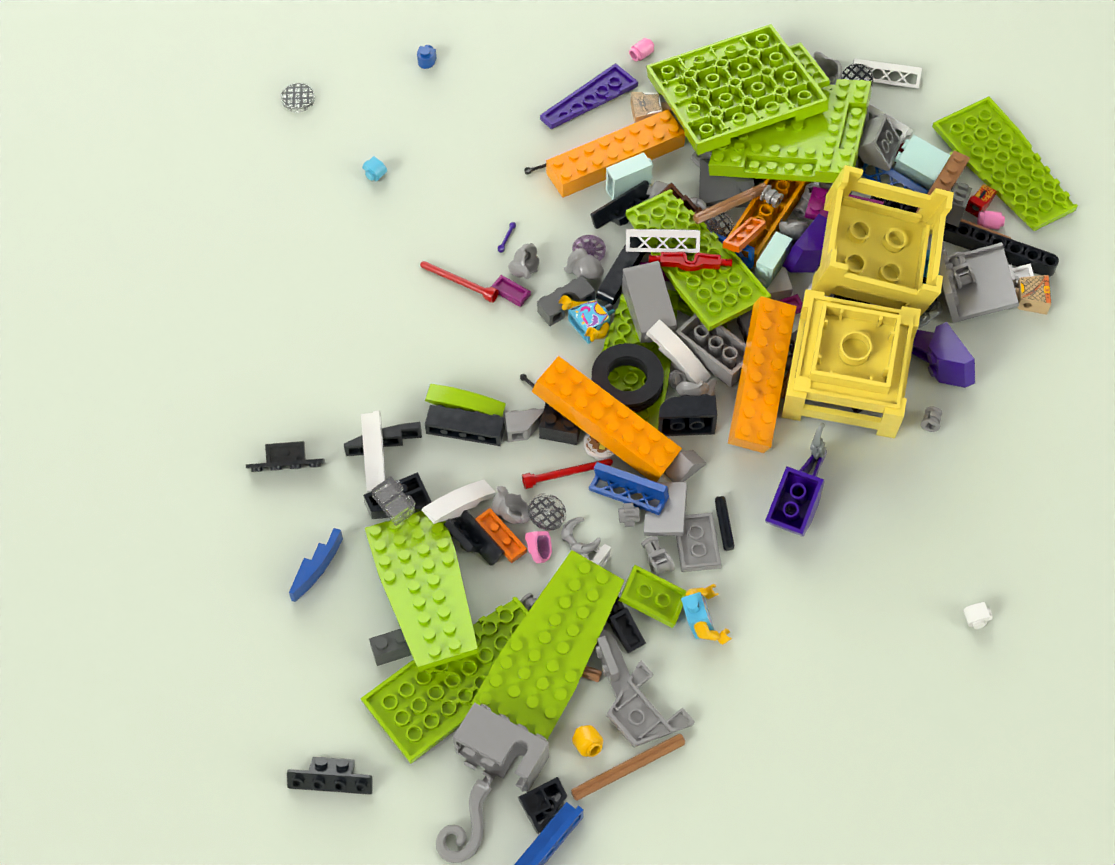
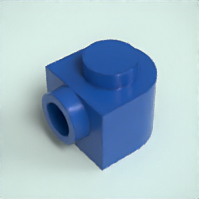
(426, 56)

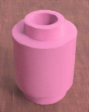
(641, 49)
(991, 219)

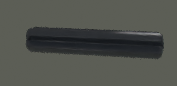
(724, 523)

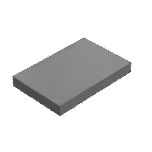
(672, 517)
(699, 545)

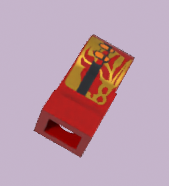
(981, 200)

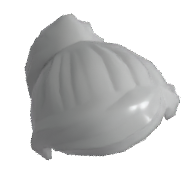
(830, 67)
(793, 229)
(524, 261)
(584, 265)
(694, 389)
(510, 506)

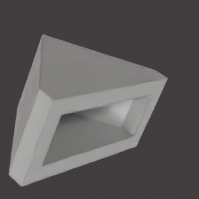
(780, 286)
(684, 466)

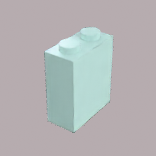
(920, 161)
(628, 174)
(772, 258)

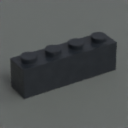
(465, 425)

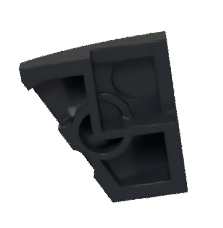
(543, 802)

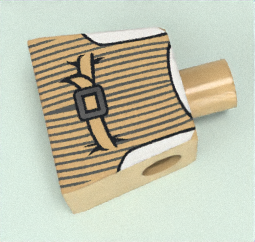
(646, 105)

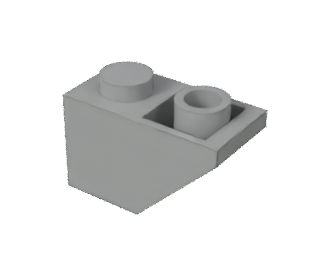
(522, 424)

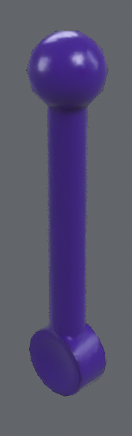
(501, 248)

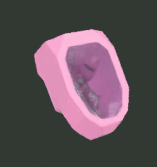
(539, 545)

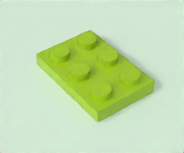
(653, 596)

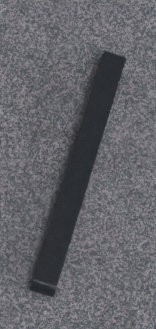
(974, 238)

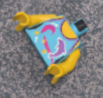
(588, 317)
(699, 616)

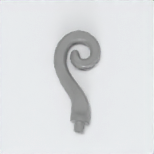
(476, 799)

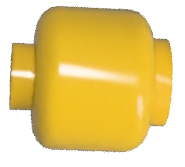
(587, 741)

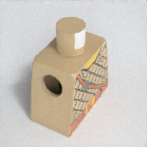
(1034, 294)

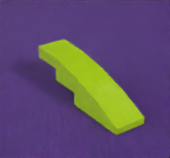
(463, 399)

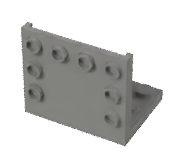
(993, 287)

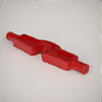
(700, 261)

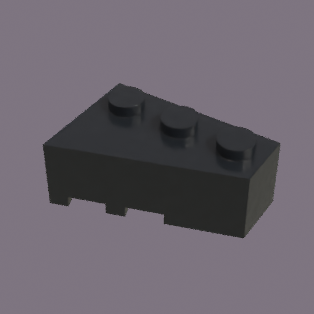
(412, 486)

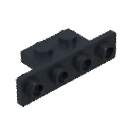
(616, 209)
(285, 454)
(474, 537)
(330, 776)

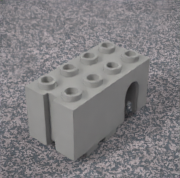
(496, 742)

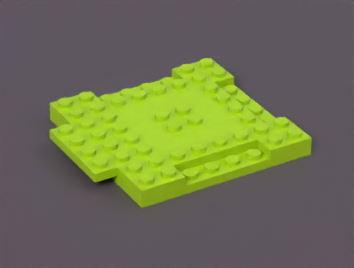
(739, 86)
(805, 148)

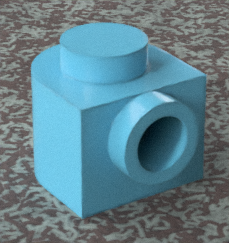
(374, 169)

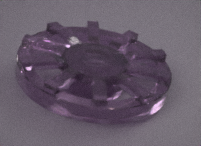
(589, 246)

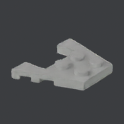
(637, 716)

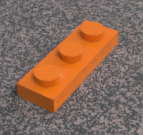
(744, 234)
(503, 536)

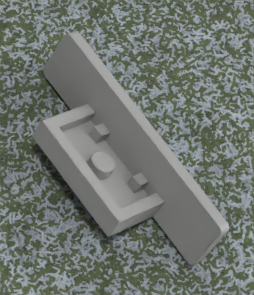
(612, 659)

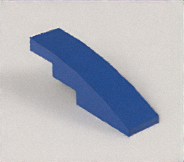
(312, 569)

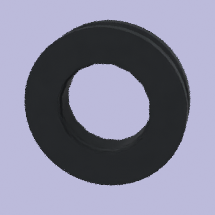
(636, 356)

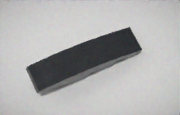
(391, 437)
(625, 627)

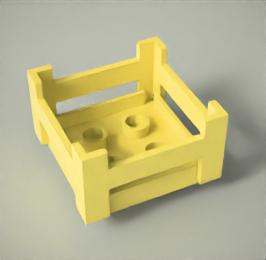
(881, 250)
(851, 359)

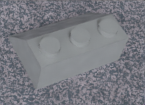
(879, 143)

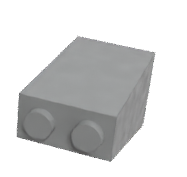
(647, 298)

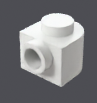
(977, 615)

